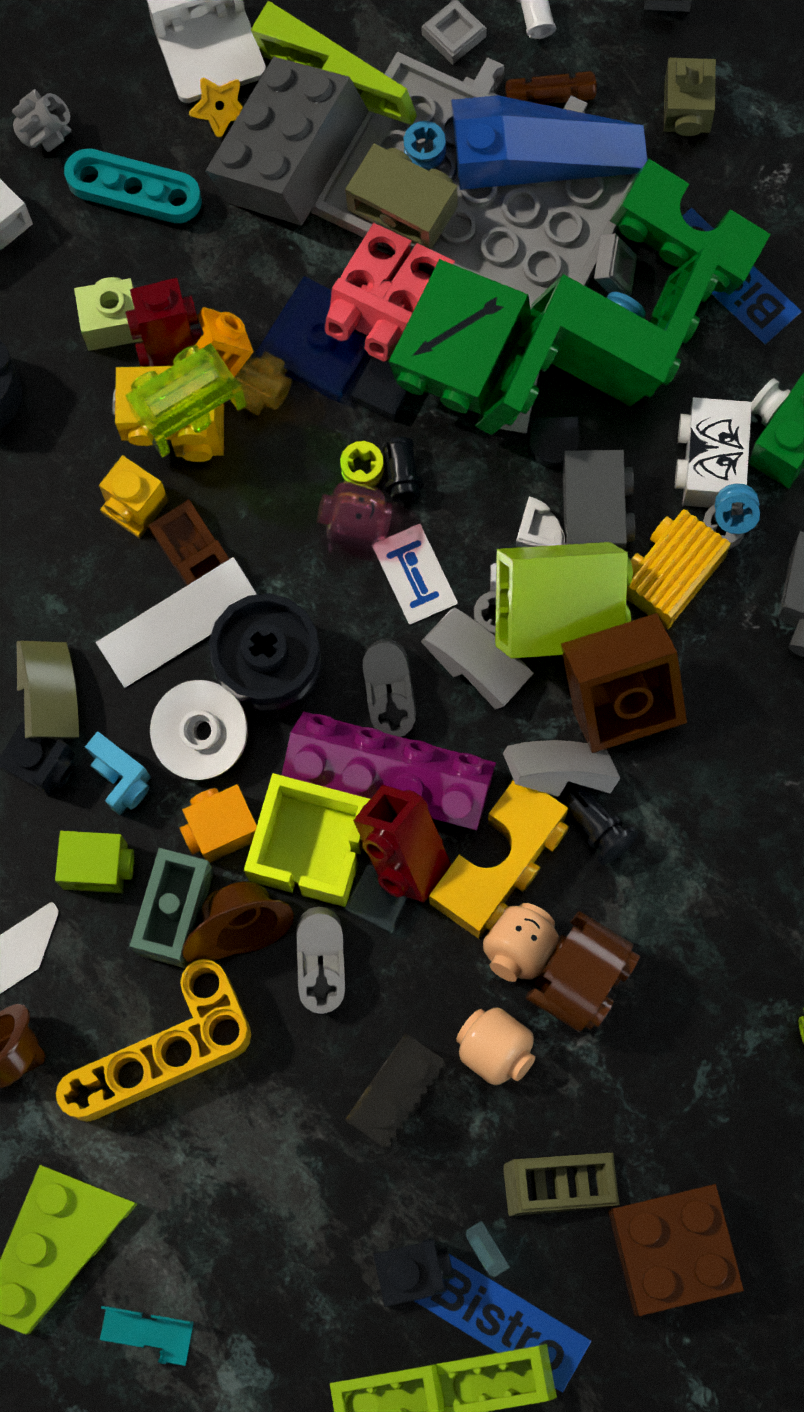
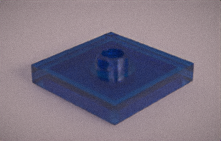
(305, 347)

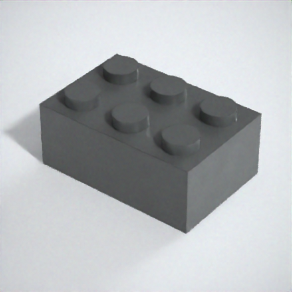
(287, 140)

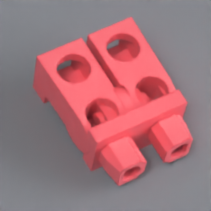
(379, 291)

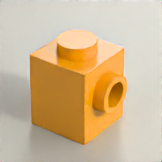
(218, 823)

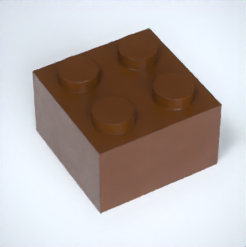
(624, 682)
(675, 1250)

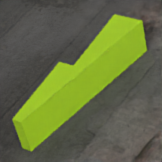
(291, 39)
(454, 1386)

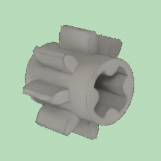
(41, 120)

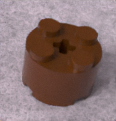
(583, 973)

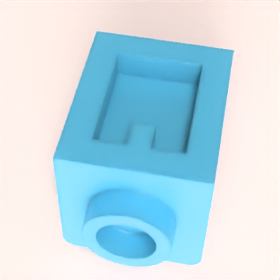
(114, 764)

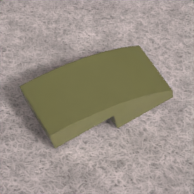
(48, 689)

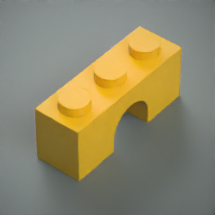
(478, 895)

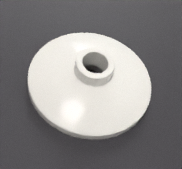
(176, 723)

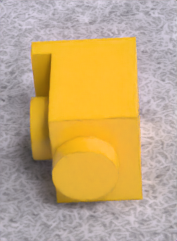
(132, 496)

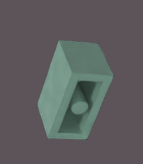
(171, 906)

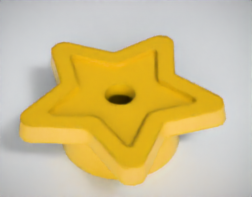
(212, 93)

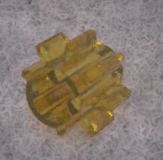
(264, 383)

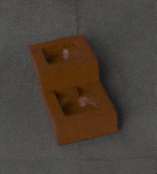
(187, 542)

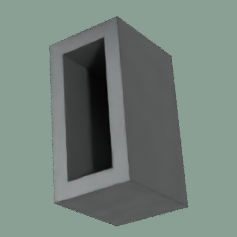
(595, 497)

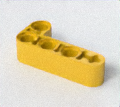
(152, 1051)

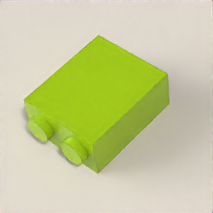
(558, 595)

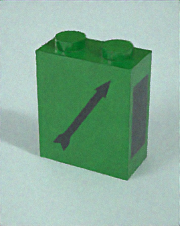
(459, 338)

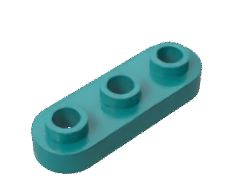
(120, 173)

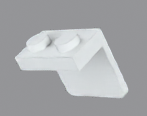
(205, 41)

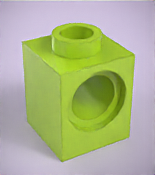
(93, 862)

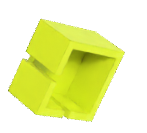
(306, 840)

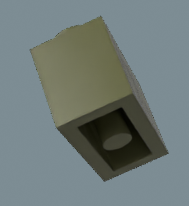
(402, 195)

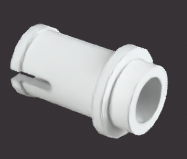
(538, 18)

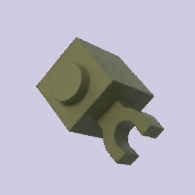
(689, 96)

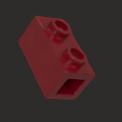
(162, 322)
(402, 843)

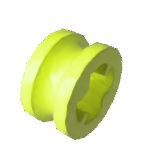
(365, 451)

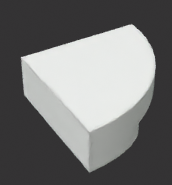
(539, 526)

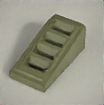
(517, 1191)

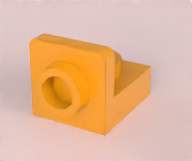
(227, 336)

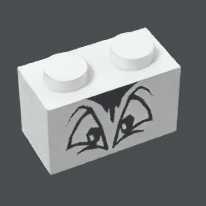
(715, 449)

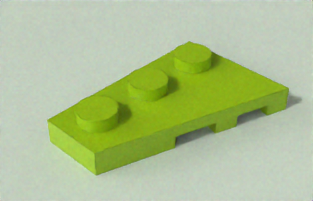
(52, 1242)

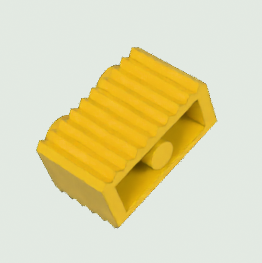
(675, 566)

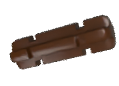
(553, 88)

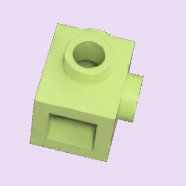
(103, 312)

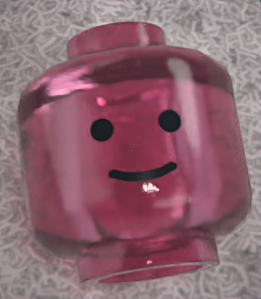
(355, 515)

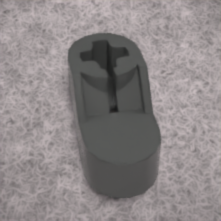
(383, 665)

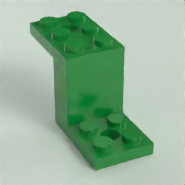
(602, 341)

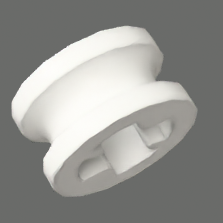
(768, 401)

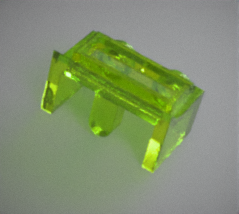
(183, 395)

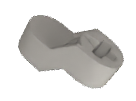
(320, 985)

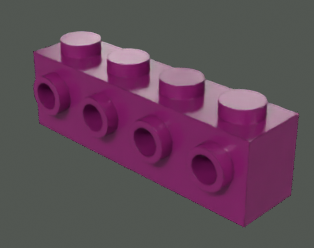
(365, 758)

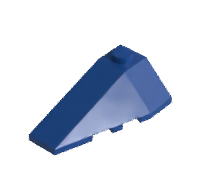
(529, 142)

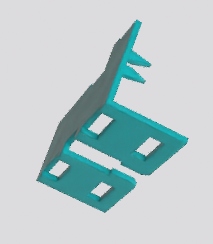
(131, 1329)

